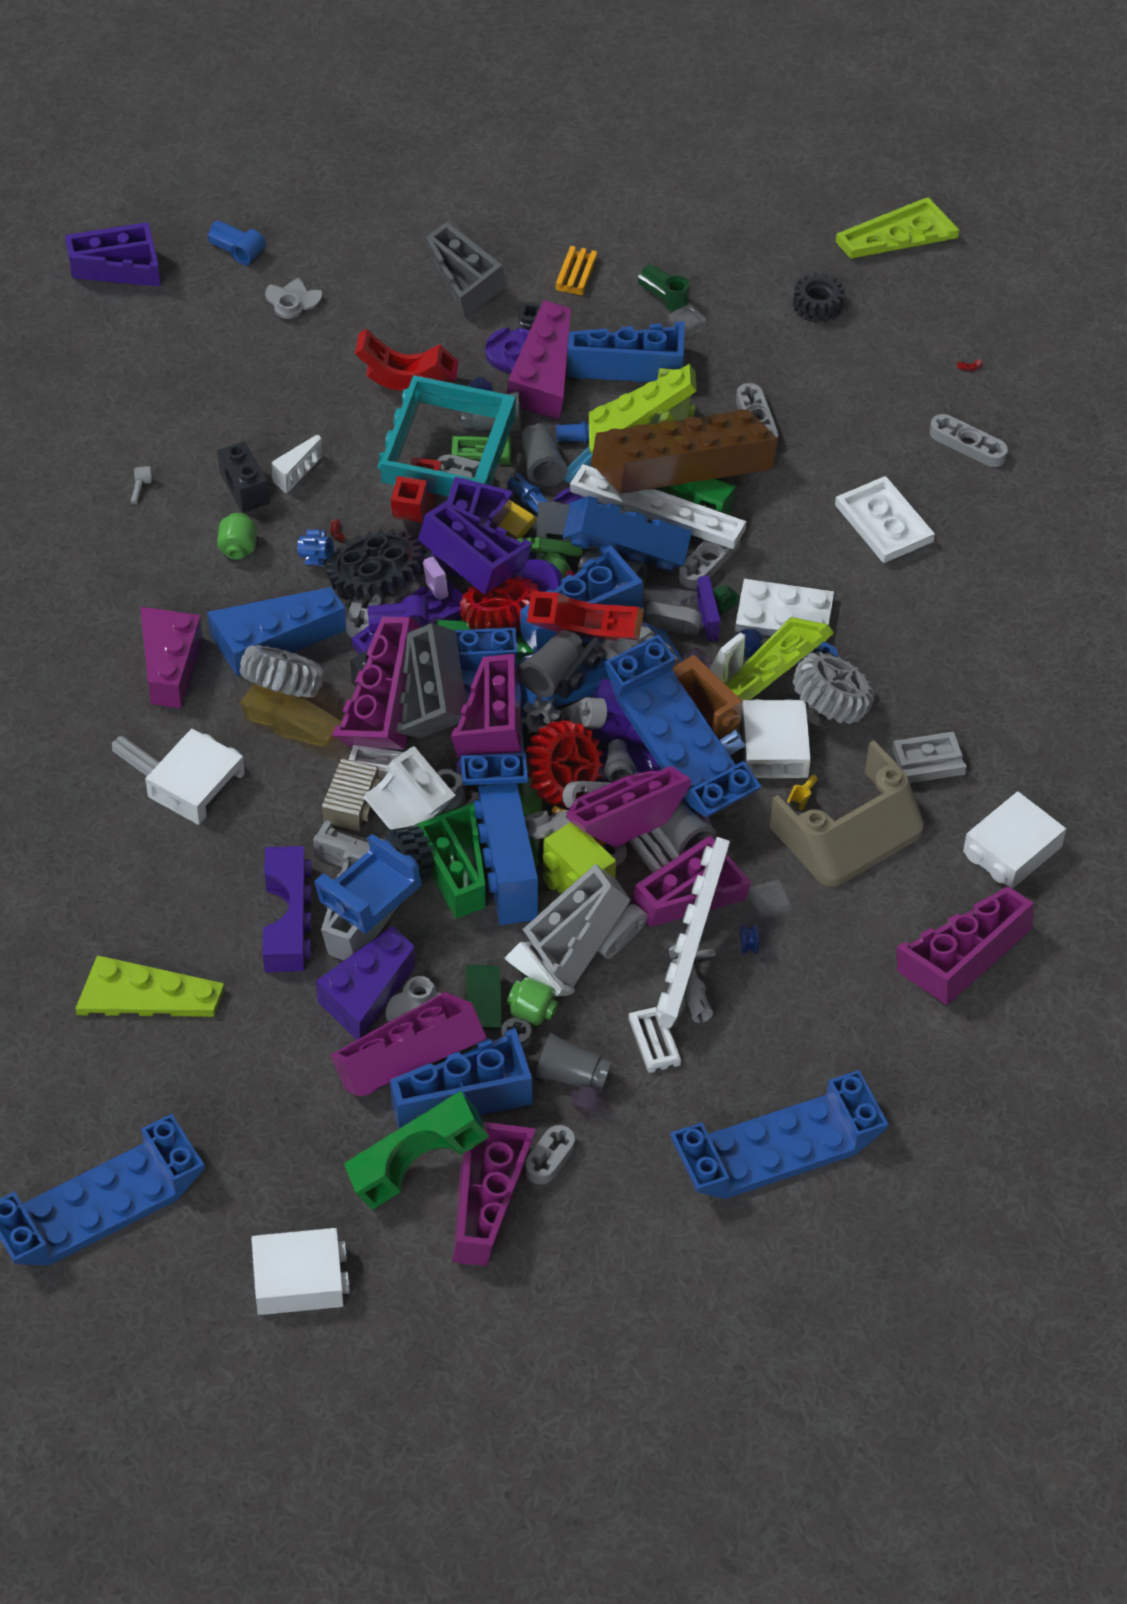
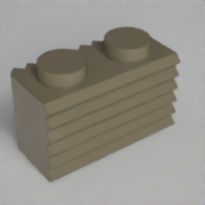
(345, 796)

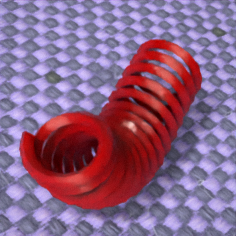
(963, 365)
(337, 530)

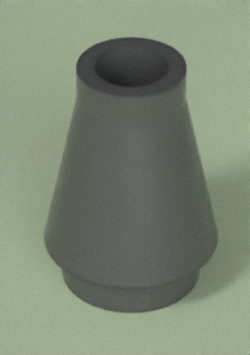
(618, 762)

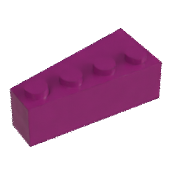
(542, 362)
(376, 705)
(966, 946)
(407, 1043)
(486, 1190)

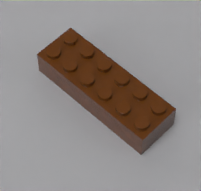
(683, 451)

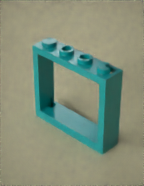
(454, 397)

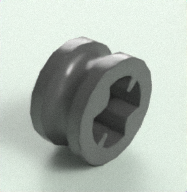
(519, 1024)

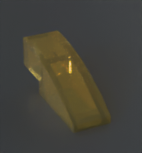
(289, 715)

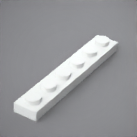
(662, 506)
(688, 943)

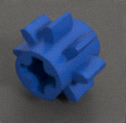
(315, 547)

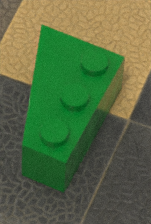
(456, 859)

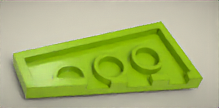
(900, 229)
(642, 404)
(777, 655)
(135, 988)

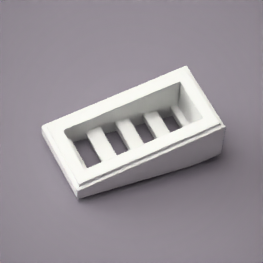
(296, 463)
(729, 658)
(529, 961)

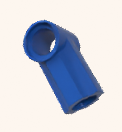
(242, 246)

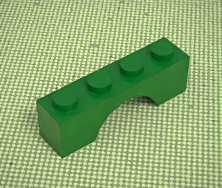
(706, 493)
(381, 1168)

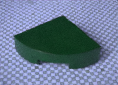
(725, 598)

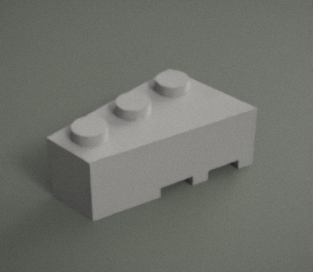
(577, 923)
(339, 935)

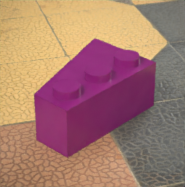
(170, 653)
(493, 710)
(669, 889)

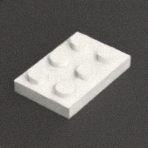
(884, 519)
(769, 605)

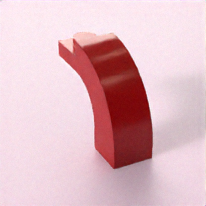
(397, 369)
(410, 496)
(586, 619)

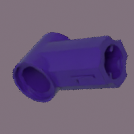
(412, 606)

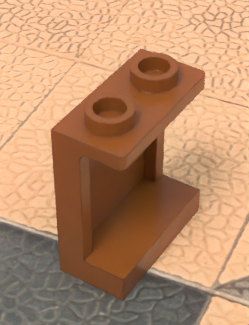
(710, 696)

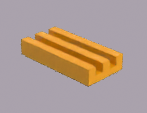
(581, 256)

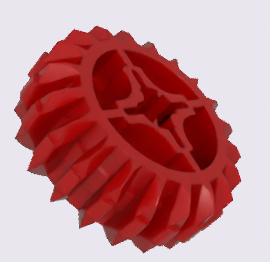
(499, 606)
(565, 743)

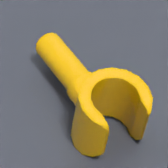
(802, 793)

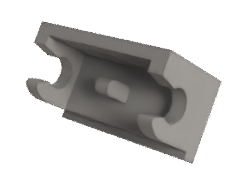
(331, 845)

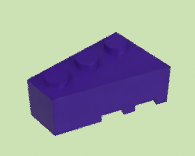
(471, 548)

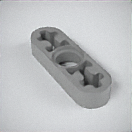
(759, 404)
(963, 430)
(705, 566)
(588, 711)

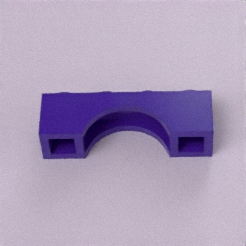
(285, 939)

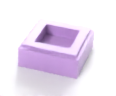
(435, 578)

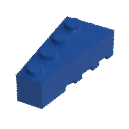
(625, 353)
(627, 533)
(600, 581)
(277, 623)
(507, 852)
(490, 1076)

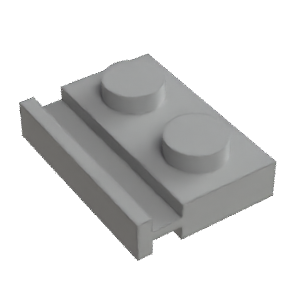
(929, 757)

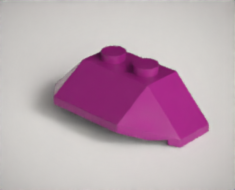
(630, 805)

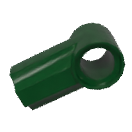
(671, 289)

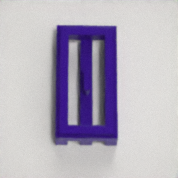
(707, 608)

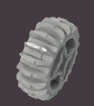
(281, 671)
(833, 687)

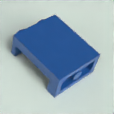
(370, 885)

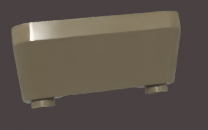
(859, 839)

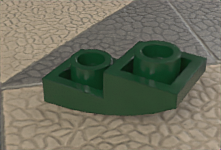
(484, 992)

